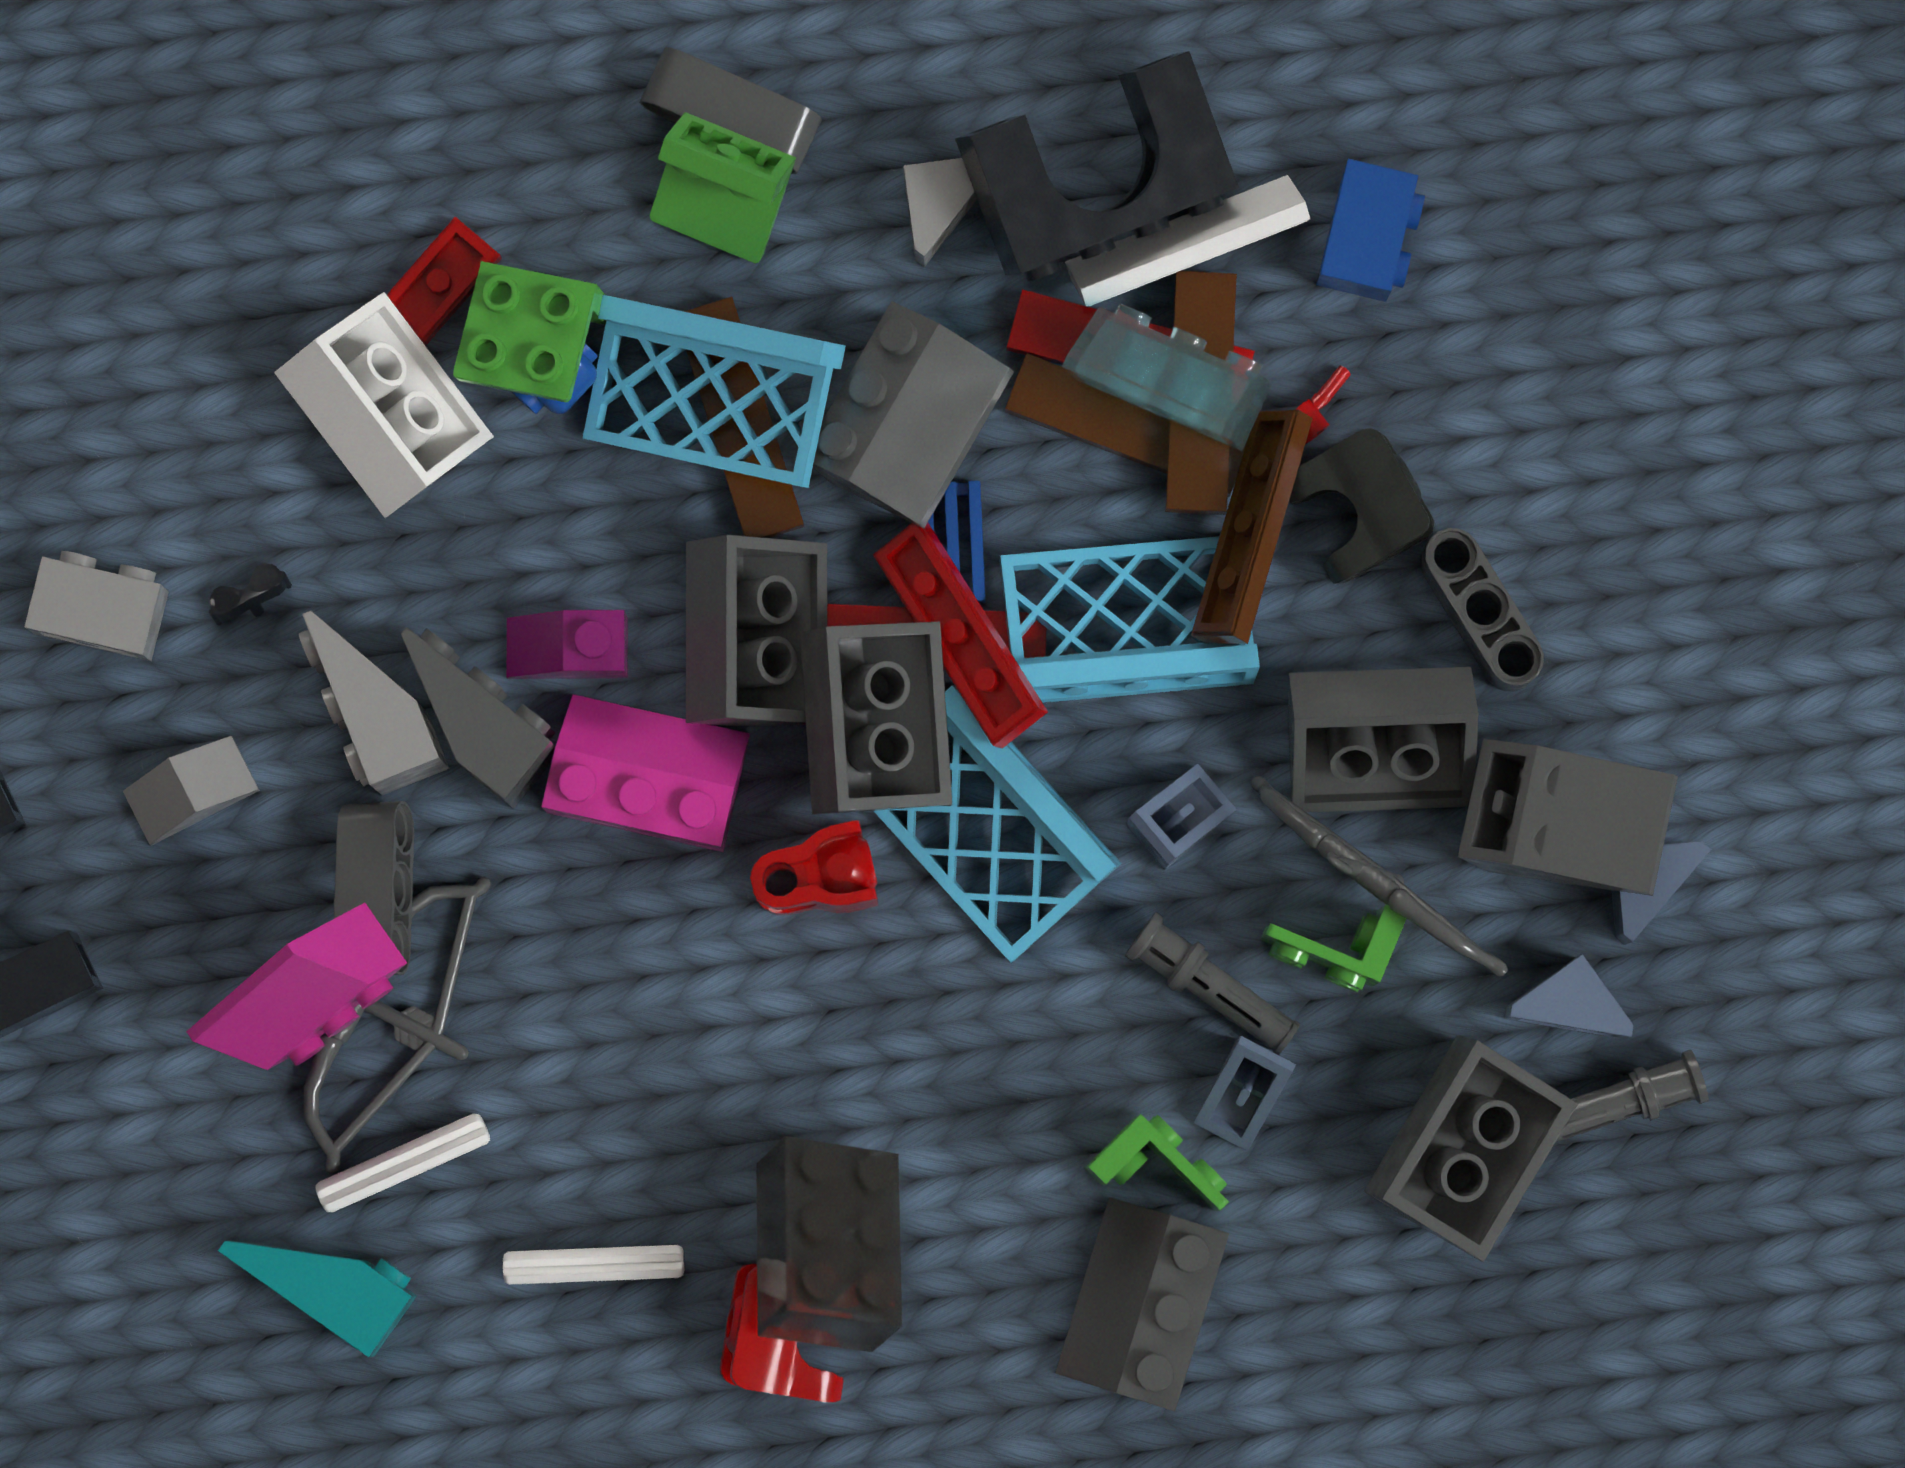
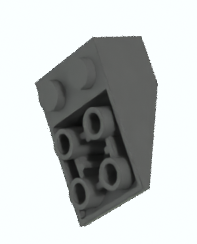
(486, 737)
(1567, 818)

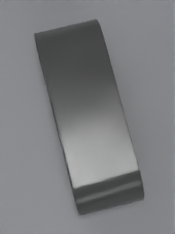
(713, 94)
(1481, 579)
(377, 866)

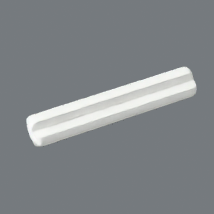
(402, 1163)
(593, 1264)

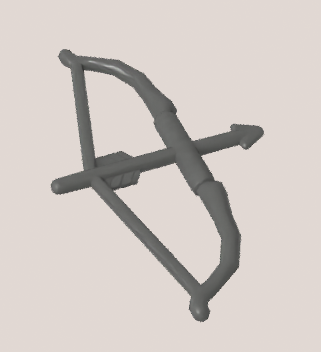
(1371, 876)
(411, 1028)

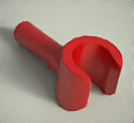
(1321, 399)

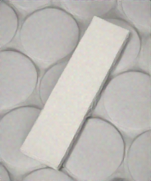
(1189, 241)

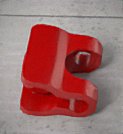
(831, 873)
(766, 1362)

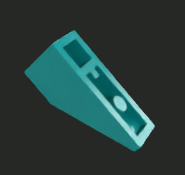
(341, 1293)

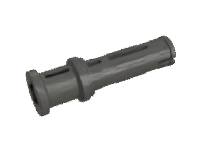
(1188, 968)
(1642, 1094)

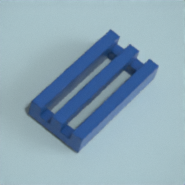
(973, 491)

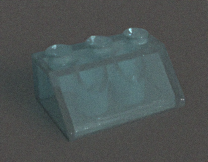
(1169, 375)

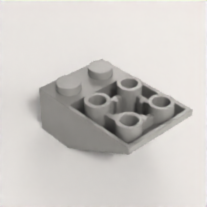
(387, 726)

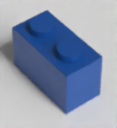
(1369, 230)

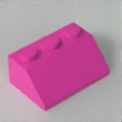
(645, 773)
(304, 993)

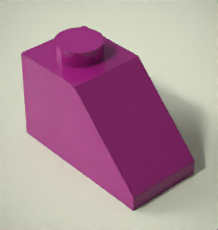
(568, 645)

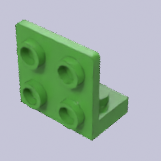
(720, 187)
(526, 331)
(1373, 941)
(1124, 1157)

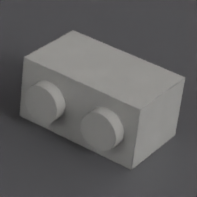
(97, 606)

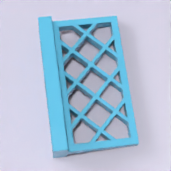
(723, 339)
(1119, 670)
(1037, 802)

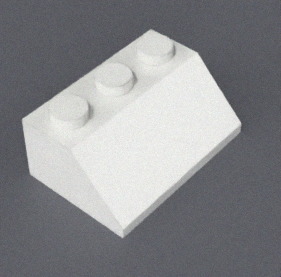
(383, 404)

